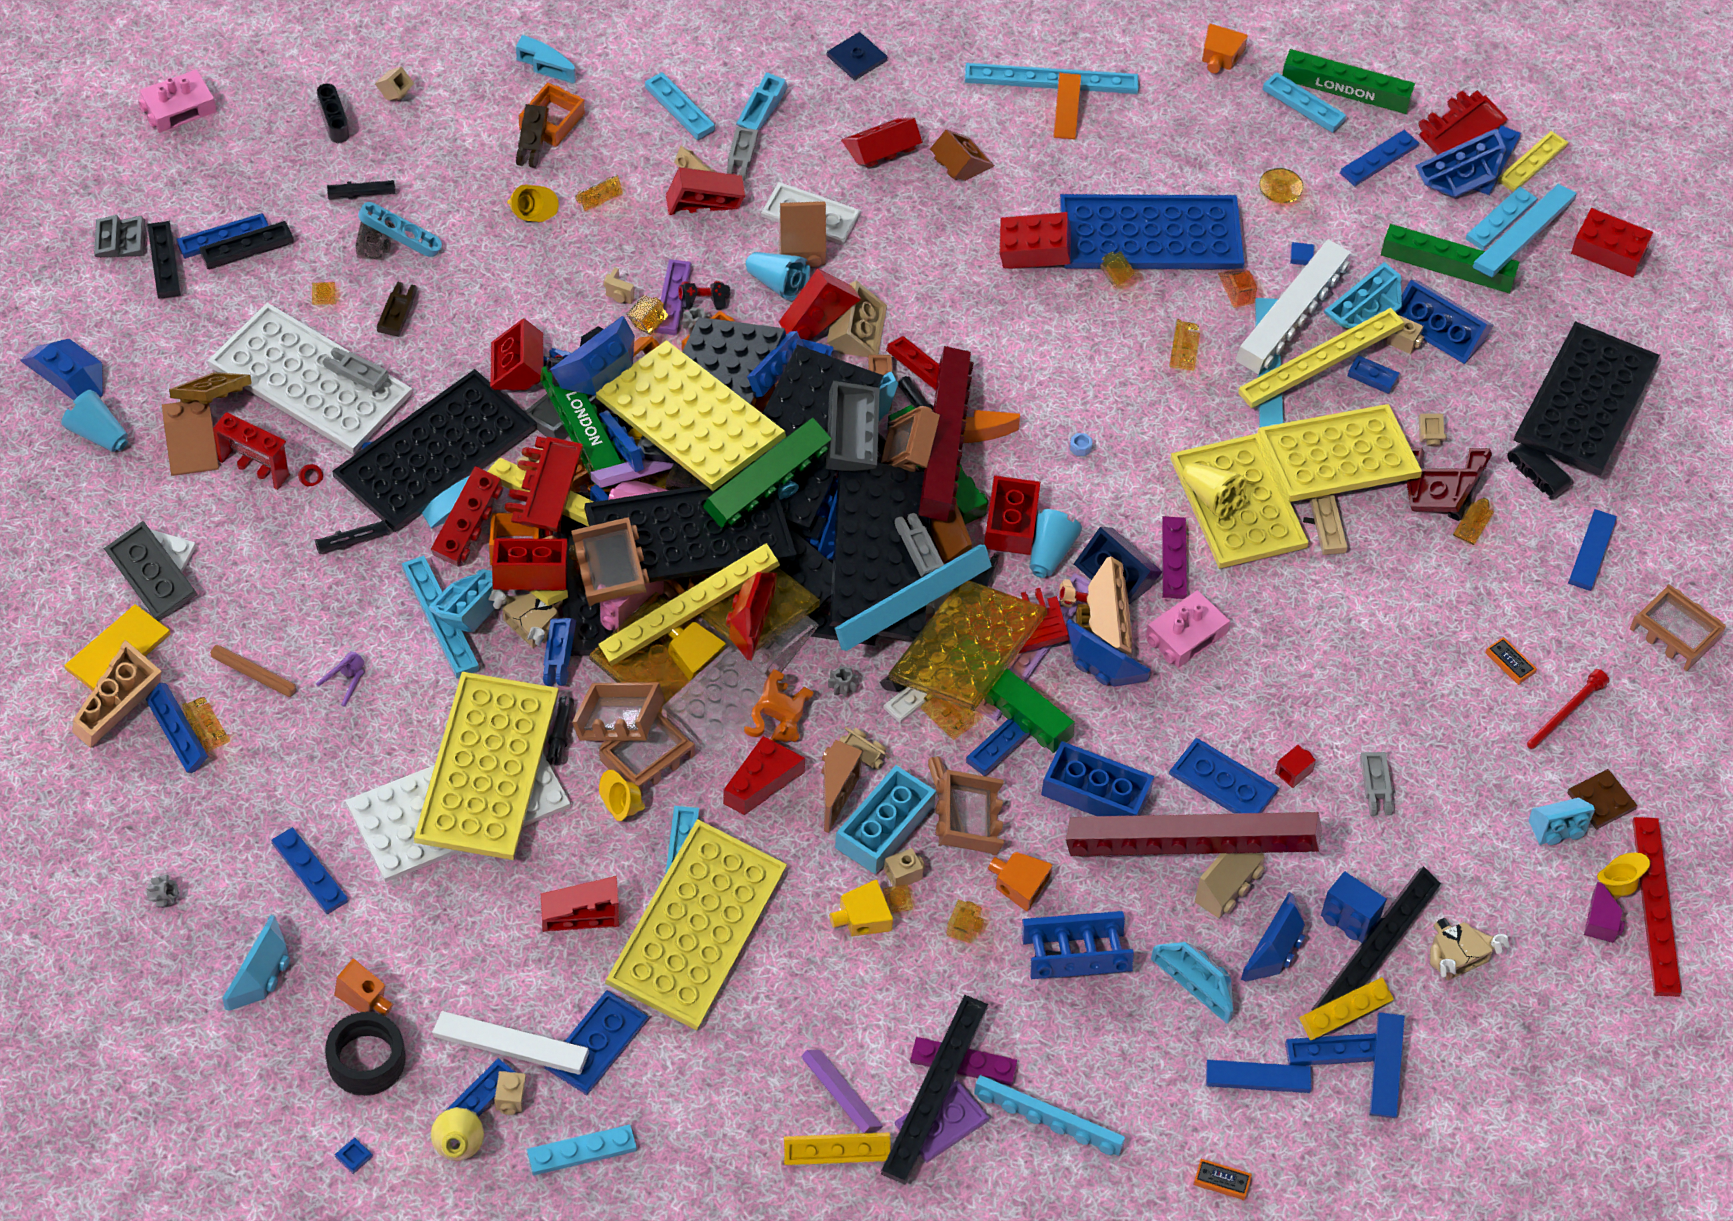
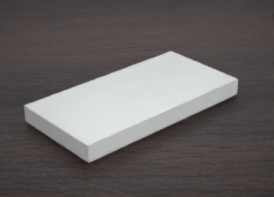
(839, 217)

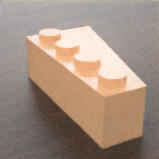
(116, 694)

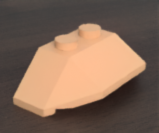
(1110, 606)

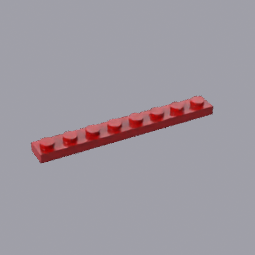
(1657, 909)

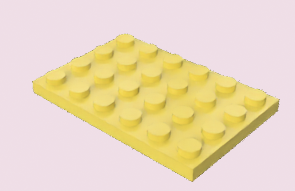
(1339, 452)
(1264, 523)

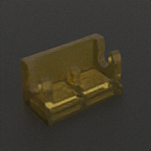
(1184, 346)
(949, 717)
(205, 724)

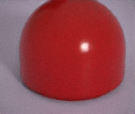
(317, 469)

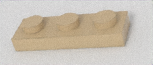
(1328, 524)

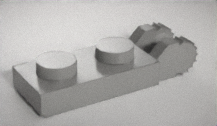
(742, 150)
(356, 369)
(919, 544)
(1376, 781)

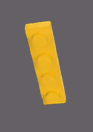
(1346, 1008)
(836, 1148)

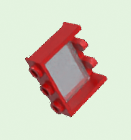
(254, 444)

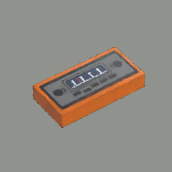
(1511, 660)
(1222, 1179)

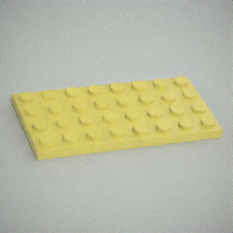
(690, 415)
(486, 766)
(696, 924)

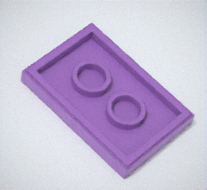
(955, 1121)

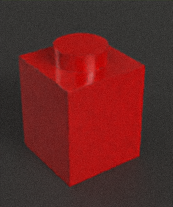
(1295, 766)

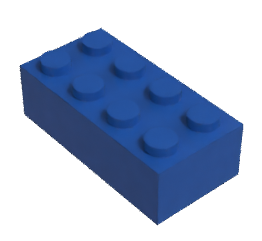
(1096, 783)

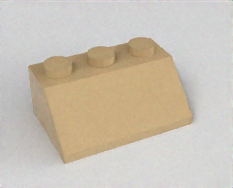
(860, 327)
(1227, 880)

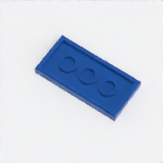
(1223, 779)
(606, 1034)

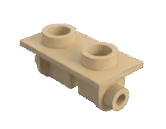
(687, 159)
(872, 752)

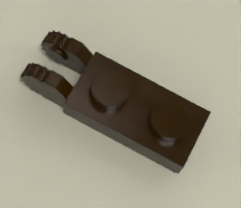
(532, 134)
(396, 310)

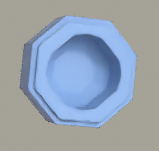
(1081, 444)

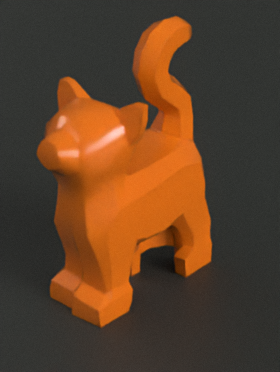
(779, 706)

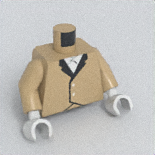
(526, 615)
(1462, 948)

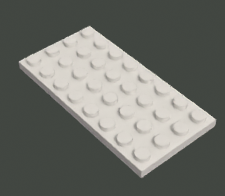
(290, 375)
(391, 814)

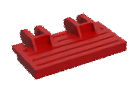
(1465, 121)
(547, 482)
(1051, 629)

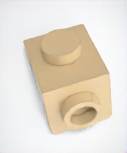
(618, 289)
(1431, 429)
(510, 1092)

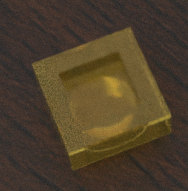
(323, 293)
(898, 898)

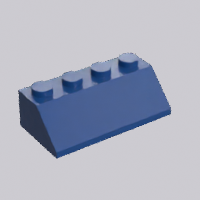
(1444, 321)

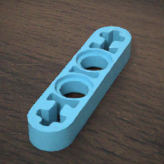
(401, 227)

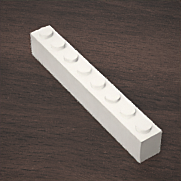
(1293, 307)

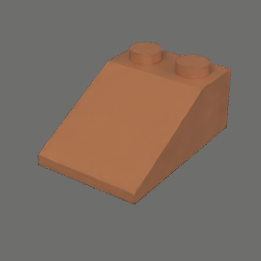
(803, 231)
(189, 437)
(841, 775)

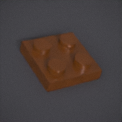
(1606, 796)

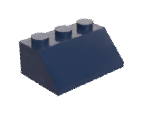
(1138, 569)

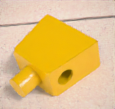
(694, 648)
(863, 911)

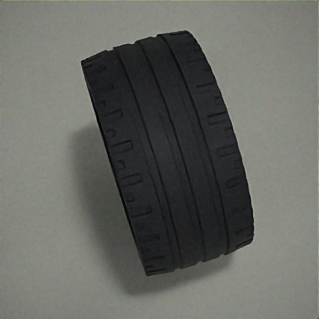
(371, 1081)

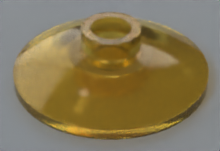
(1284, 179)

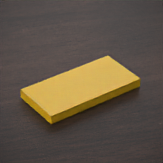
(133, 626)

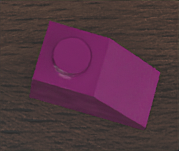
(1604, 916)

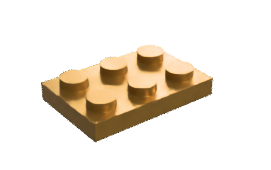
(210, 387)

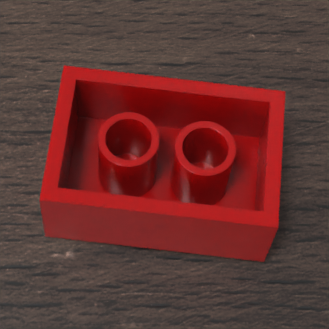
(1035, 240)
(1612, 242)
(1012, 515)
(529, 564)

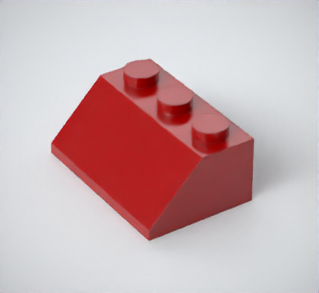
(883, 141)
(517, 357)

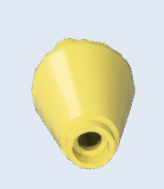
(1216, 488)
(459, 1125)

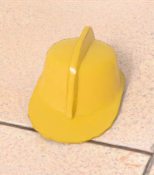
(538, 200)
(620, 796)
(1623, 874)

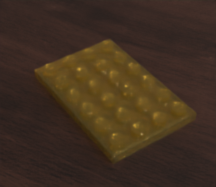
(968, 644)

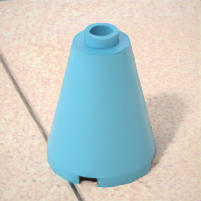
(779, 272)
(95, 422)
(1052, 541)

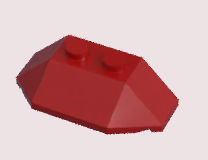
(751, 612)

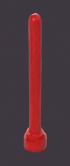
(1596, 681)

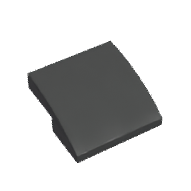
(119, 237)

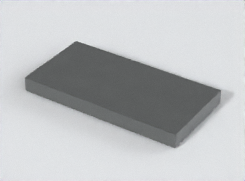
(150, 571)

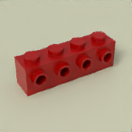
(467, 516)

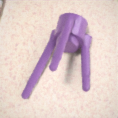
(348, 666)

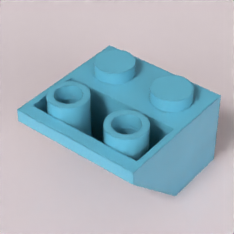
(1561, 821)

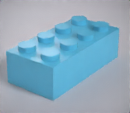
(885, 819)

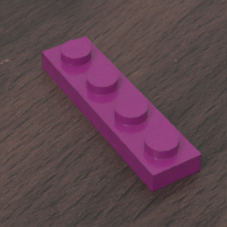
(1174, 557)
(975, 1063)

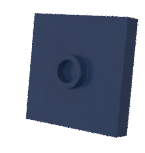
(857, 56)

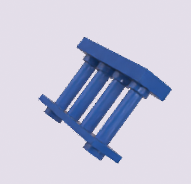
(1077, 927)

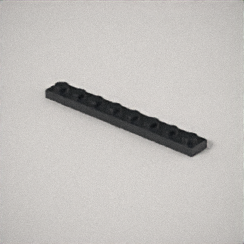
(1382, 936)
(934, 1089)

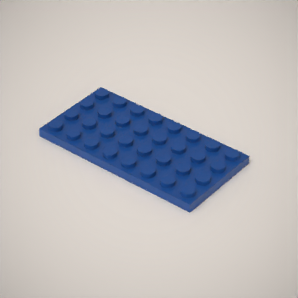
(1155, 230)

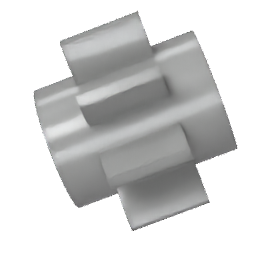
(691, 317)
(842, 681)
(162, 891)

